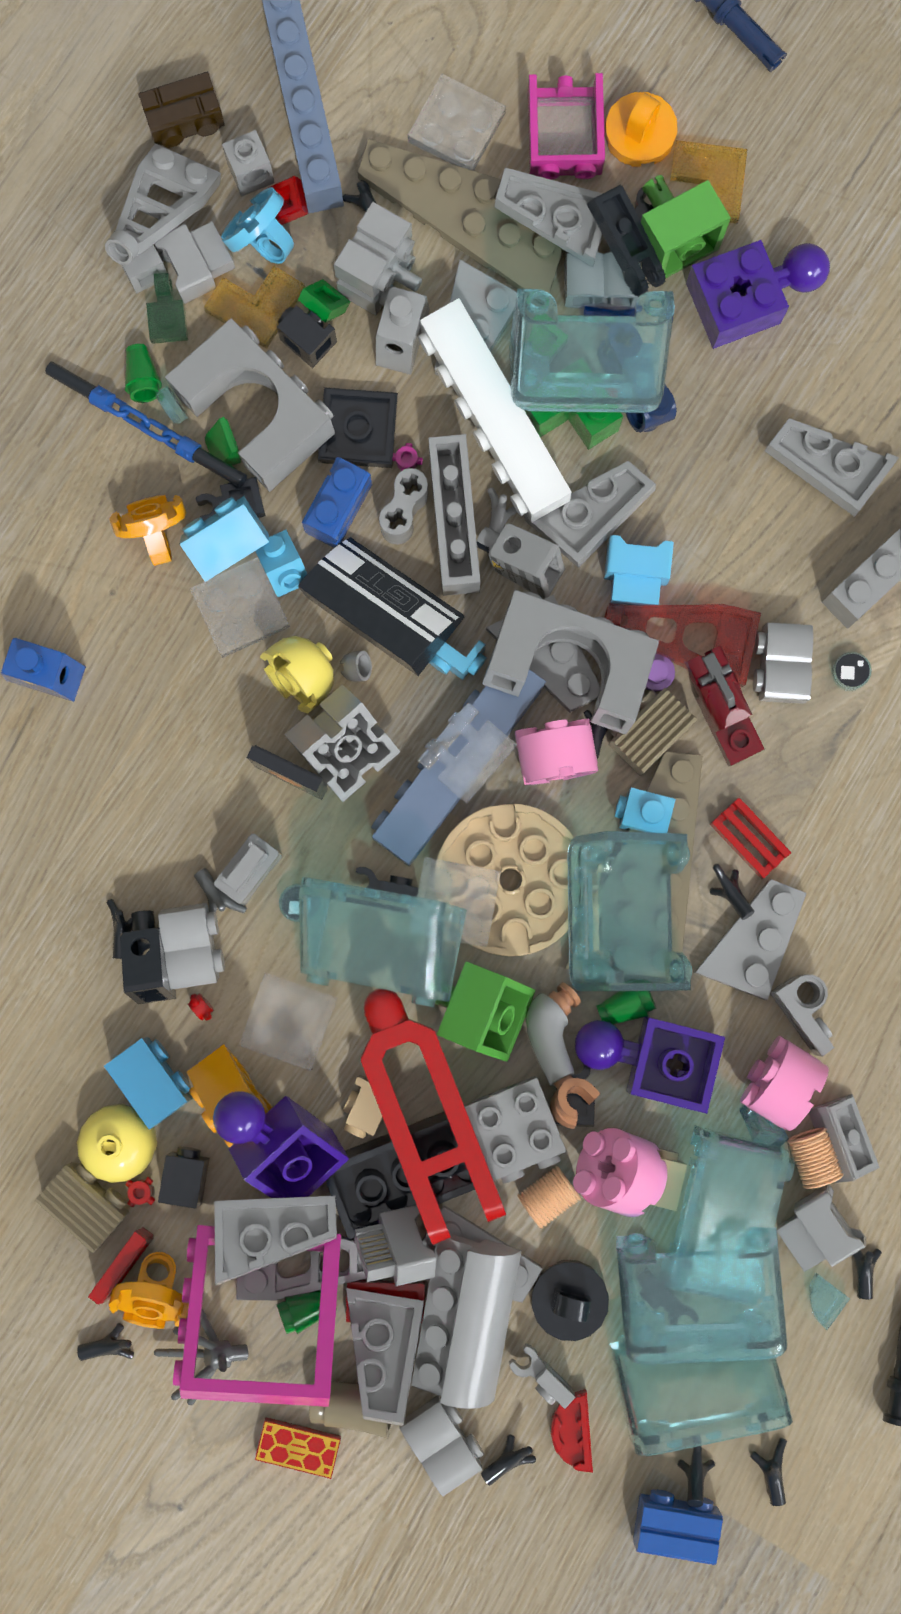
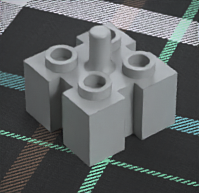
(376, 259)
(342, 742)

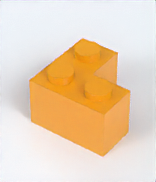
(218, 1076)

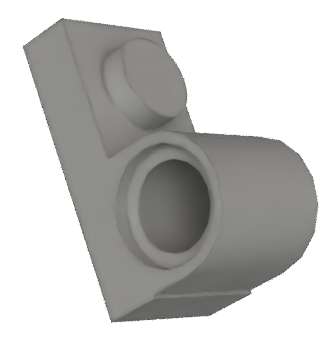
(813, 1032)

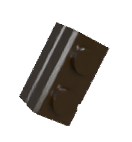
(182, 110)

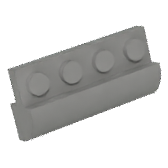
(466, 1321)

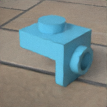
(282, 563)
(451, 660)
(644, 811)

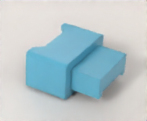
(637, 571)

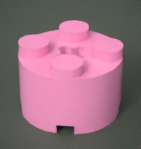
(557, 752)
(784, 1084)
(620, 1172)

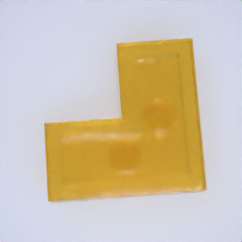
(716, 163)
(256, 311)

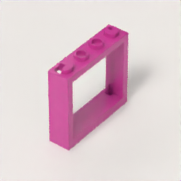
(252, 1390)

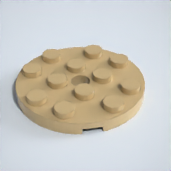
(537, 849)

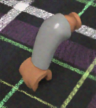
(545, 1029)

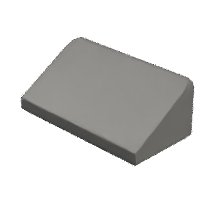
(847, 1136)

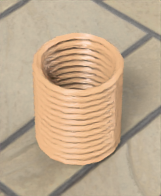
(815, 1158)
(549, 1197)

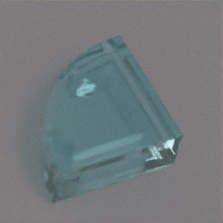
(761, 1129)
(826, 1301)

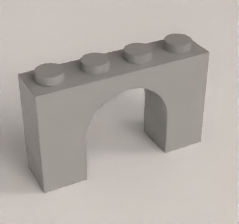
(234, 359)
(621, 653)

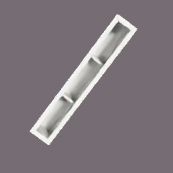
(488, 402)

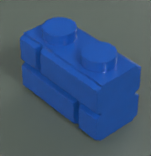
(337, 502)
(676, 1529)

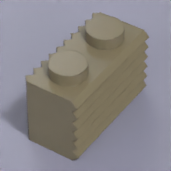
(653, 732)
(83, 1205)

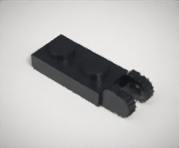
(627, 239)

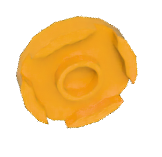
(640, 129)
(150, 519)
(150, 1301)

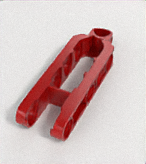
(390, 1029)

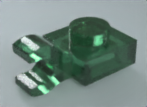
(166, 316)

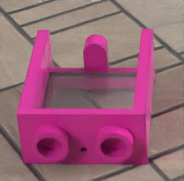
(566, 129)

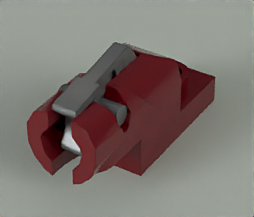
(724, 706)

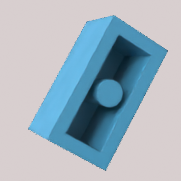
(149, 1081)

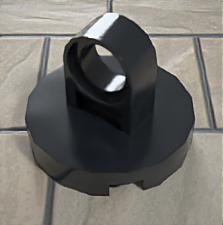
(569, 1300)

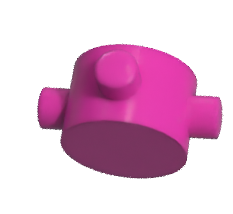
(407, 457)

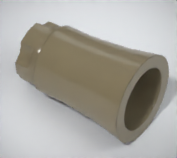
(346, 1411)

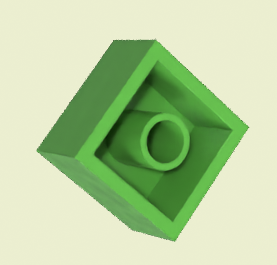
(683, 226)
(485, 1011)

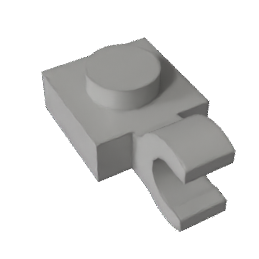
(550, 1383)

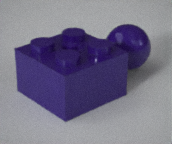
(744, 293)
(602, 1046)
(278, 1151)

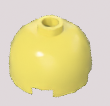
(300, 670)
(128, 1153)

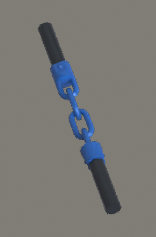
(185, 447)

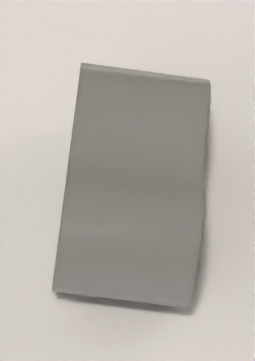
(403, 506)

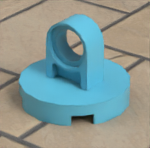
(259, 226)

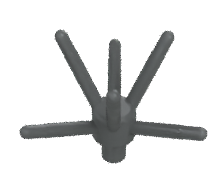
(215, 1353)

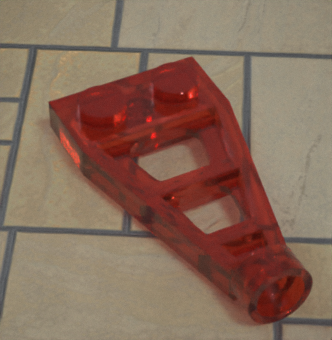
(734, 628)

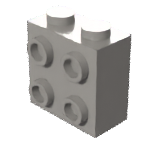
(515, 1130)

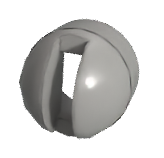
(356, 666)

